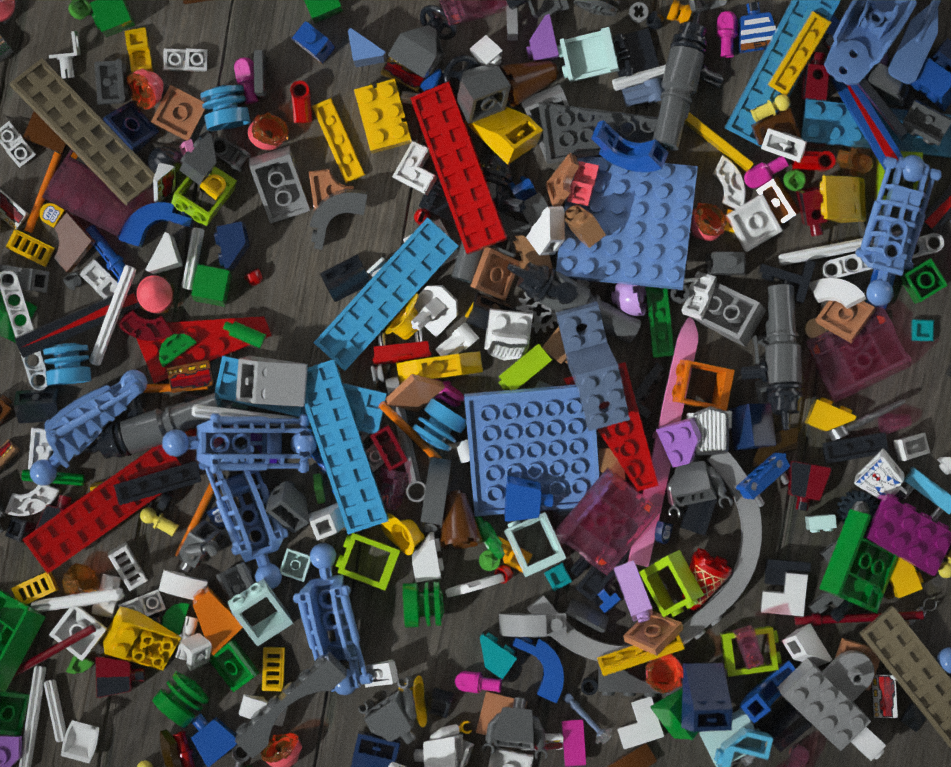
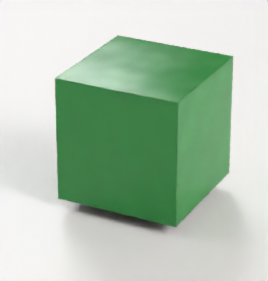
(323, 9)
(111, 16)
(923, 281)
(211, 285)

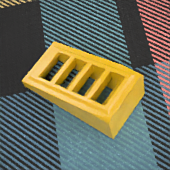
(47, 255)
(49, 580)
(265, 677)

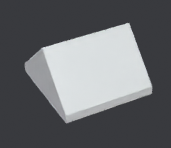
(165, 256)
(71, 623)

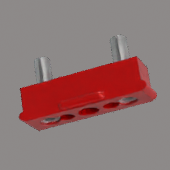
(401, 352)

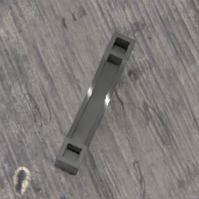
(322, 676)
(628, 684)

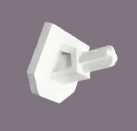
(435, 309)

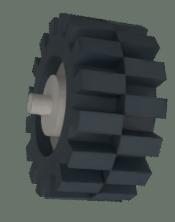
(856, 501)

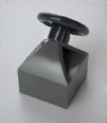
(421, 47)
(481, 89)

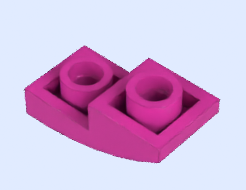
(573, 743)

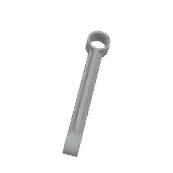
(407, 444)

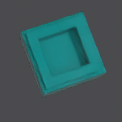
(922, 330)
(558, 576)

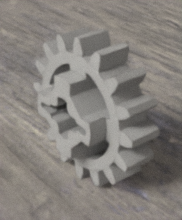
(537, 319)

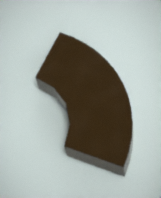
(785, 441)
(169, 749)

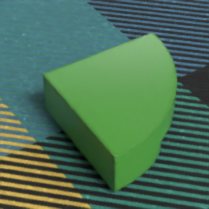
(318, 488)
(78, 666)

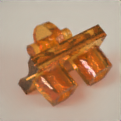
(854, 161)

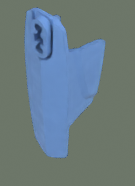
(866, 33)

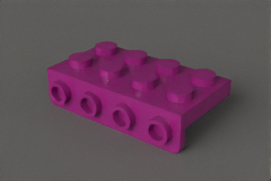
(909, 534)

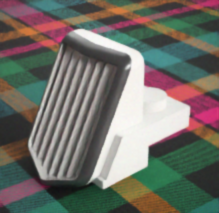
(508, 334)
(714, 429)

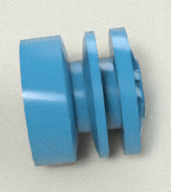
(225, 102)
(67, 364)
(440, 425)

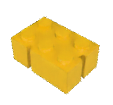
(383, 116)

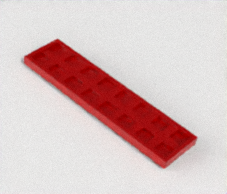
(458, 168)
(93, 513)

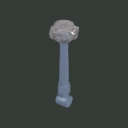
(603, 735)

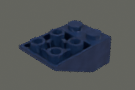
(705, 698)

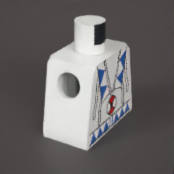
(882, 477)

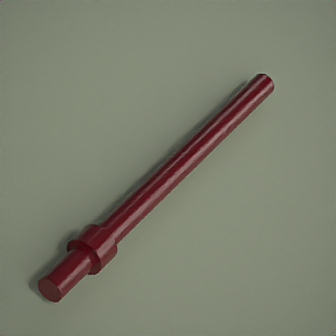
(817, 619)
(55, 649)

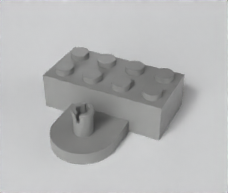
(829, 695)

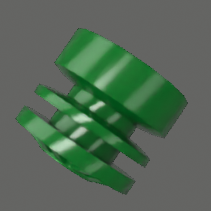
(422, 604)
(177, 703)

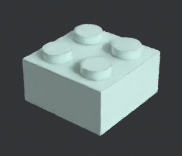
(817, 522)
(295, 564)

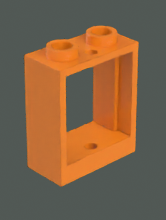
(721, 390)

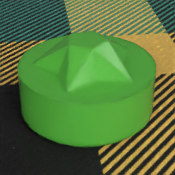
(79, 9)
(794, 180)
(488, 561)

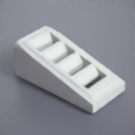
(129, 555)

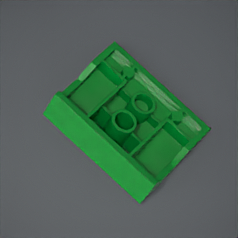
(858, 566)
(17, 631)

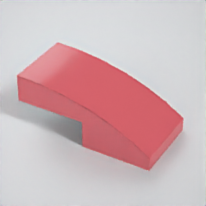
(583, 183)

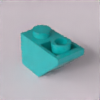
(496, 658)

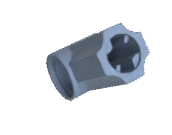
(646, 92)

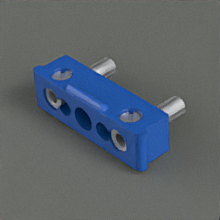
(763, 476)

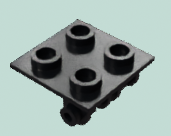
(635, 52)
(437, 202)

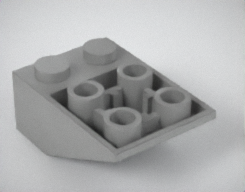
(271, 381)

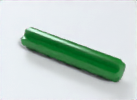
(61, 478)

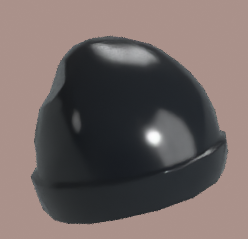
(166, 156)

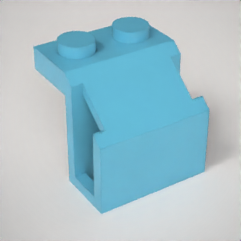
(724, 754)

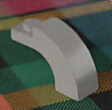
(532, 624)

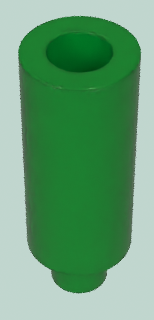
(245, 333)

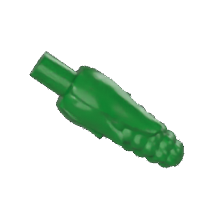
(490, 537)

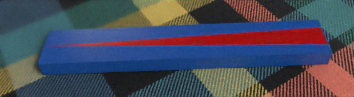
(867, 120)

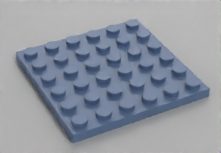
(644, 226)
(533, 438)

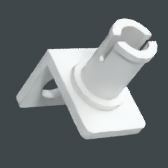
(66, 59)

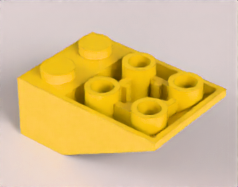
(508, 133)
(843, 199)
(139, 639)

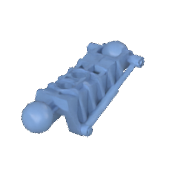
(910, 169)
(83, 421)
(302, 443)
(239, 534)
(317, 619)

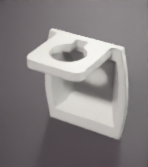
(80, 741)

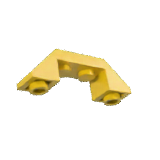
(441, 366)

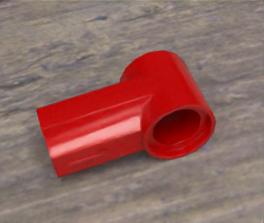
(301, 104)
(811, 161)

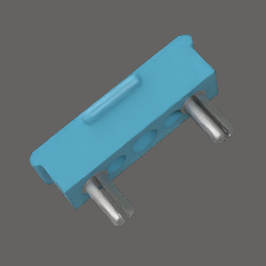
(930, 490)

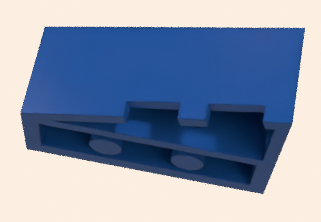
(934, 84)

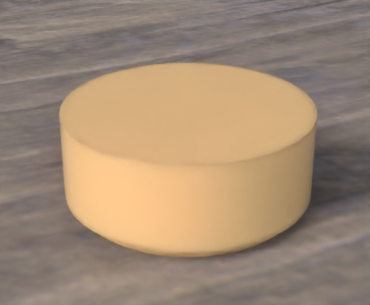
(812, 329)

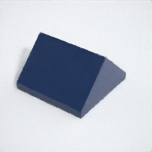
(131, 126)
(752, 426)

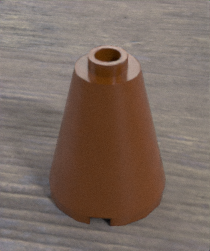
(528, 79)
(459, 523)

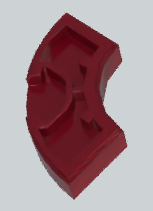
(144, 328)

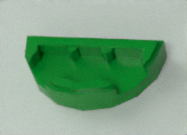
(174, 347)
(175, 617)

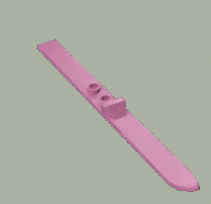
(670, 413)

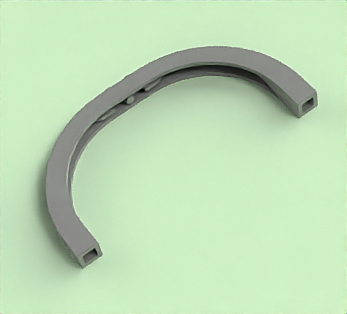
(711, 610)

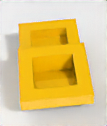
(138, 49)

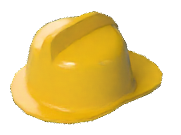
(401, 324)
(403, 533)
(418, 694)

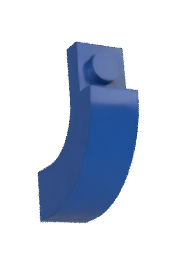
(627, 154)
(143, 219)
(553, 676)
(762, 696)

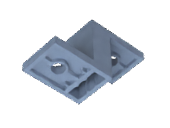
(592, 366)

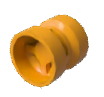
(684, 13)

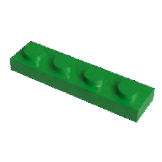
(659, 322)

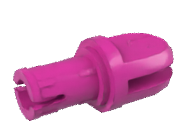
(727, 31)
(245, 76)
(763, 172)
(450, 394)
(476, 682)

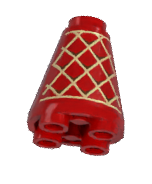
(709, 574)

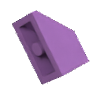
(543, 43)

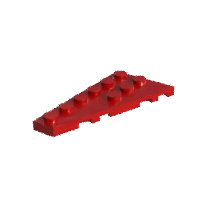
(211, 343)
(628, 438)

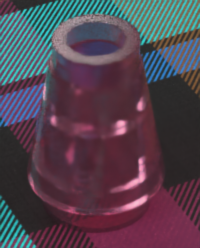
(893, 422)

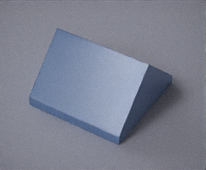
(364, 51)

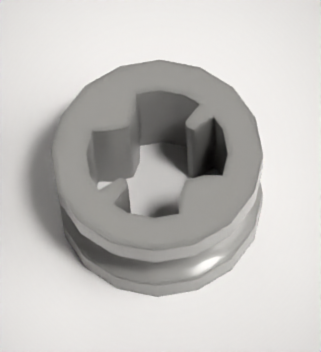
(645, 12)
(377, 373)

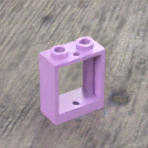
(633, 592)

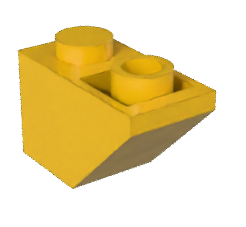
(827, 417)
(905, 579)

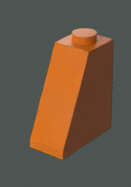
(215, 619)

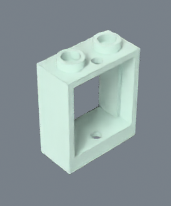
(558, 552)
(269, 626)

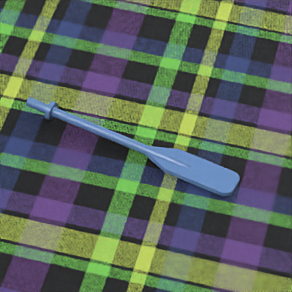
(915, 44)

